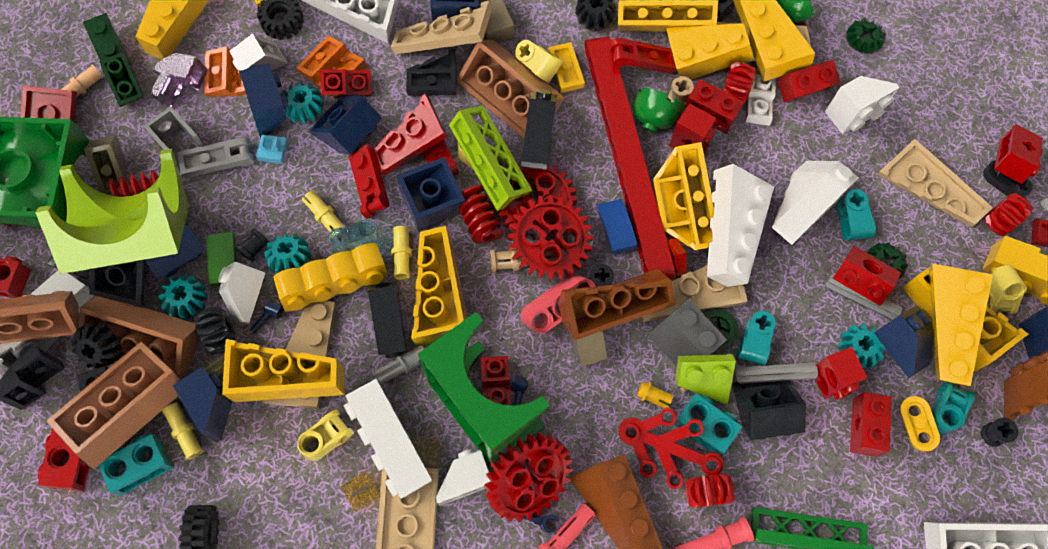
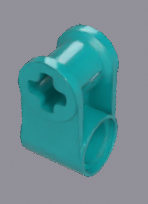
(856, 218)
(756, 342)
(952, 404)

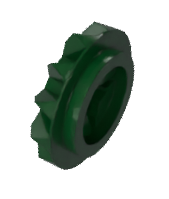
(865, 44)
(890, 252)
(726, 323)

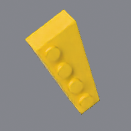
(996, 333)

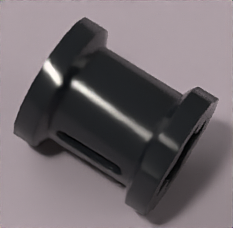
(252, 245)
(606, 275)
(999, 432)

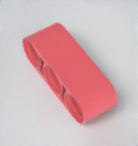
(546, 304)

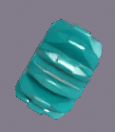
(303, 102)
(287, 253)
(193, 294)
(868, 339)

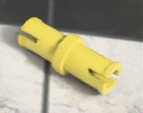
(323, 213)
(401, 252)
(182, 431)

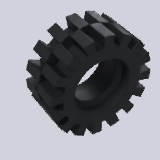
(284, 27)
(199, 527)

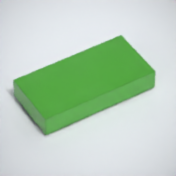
(220, 254)

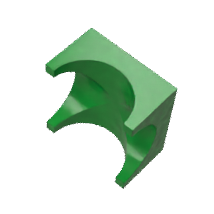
(30, 166)
(486, 423)

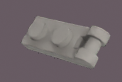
(215, 157)

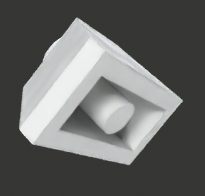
(256, 52)
(240, 290)
(464, 477)

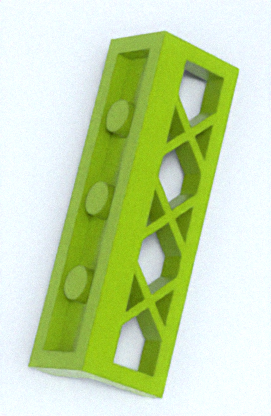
(484, 156)

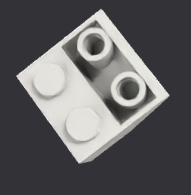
(859, 102)

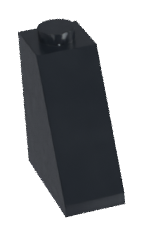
(539, 129)
(387, 319)

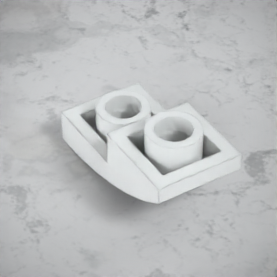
(760, 101)

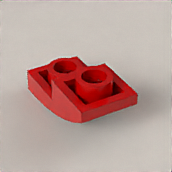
(345, 82)
(496, 379)

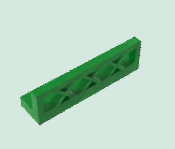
(794, 541)

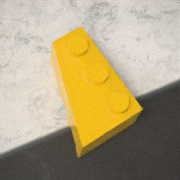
(708, 48)

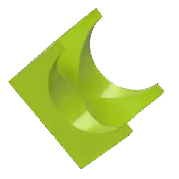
(113, 228)

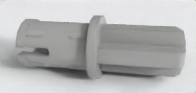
(400, 365)

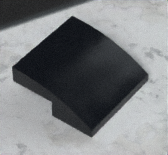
(24, 378)

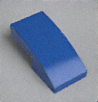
(617, 226)

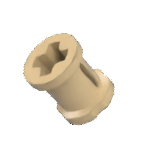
(681, 89)

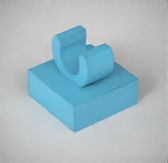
(272, 149)

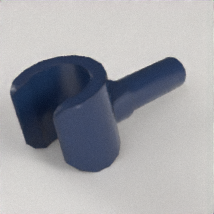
(270, 309)
(519, 384)
(541, 521)

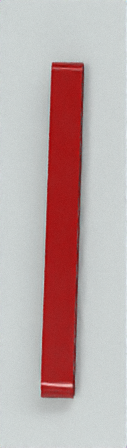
(628, 158)

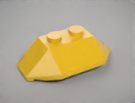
(685, 196)

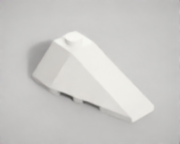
(810, 195)

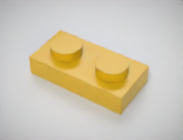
(569, 73)

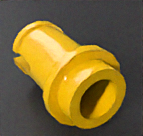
(654, 395)

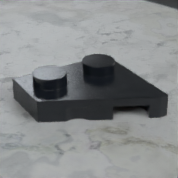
(433, 76)

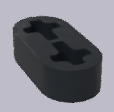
(1004, 183)

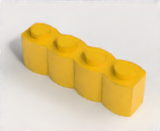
(327, 277)

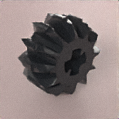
(595, 13)
(214, 329)
(96, 344)

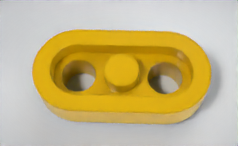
(919, 424)

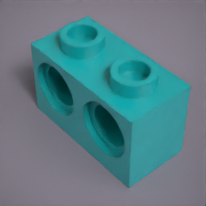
(711, 418)
(137, 470)

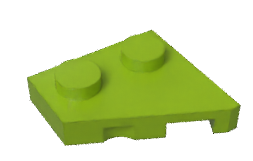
(707, 375)

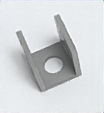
(175, 122)

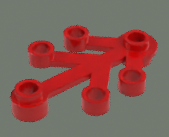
(667, 444)

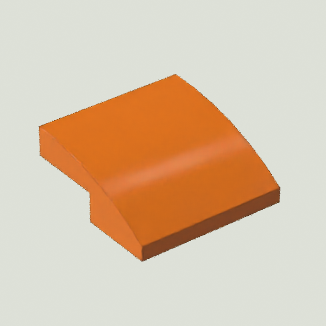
(329, 55)
(222, 75)

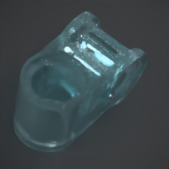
(354, 236)

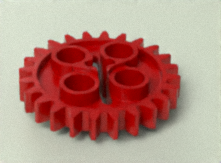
(558, 188)
(533, 253)
(511, 482)

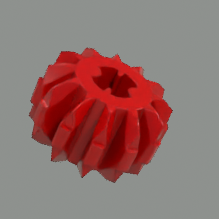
(739, 80)
(1008, 214)
(710, 490)

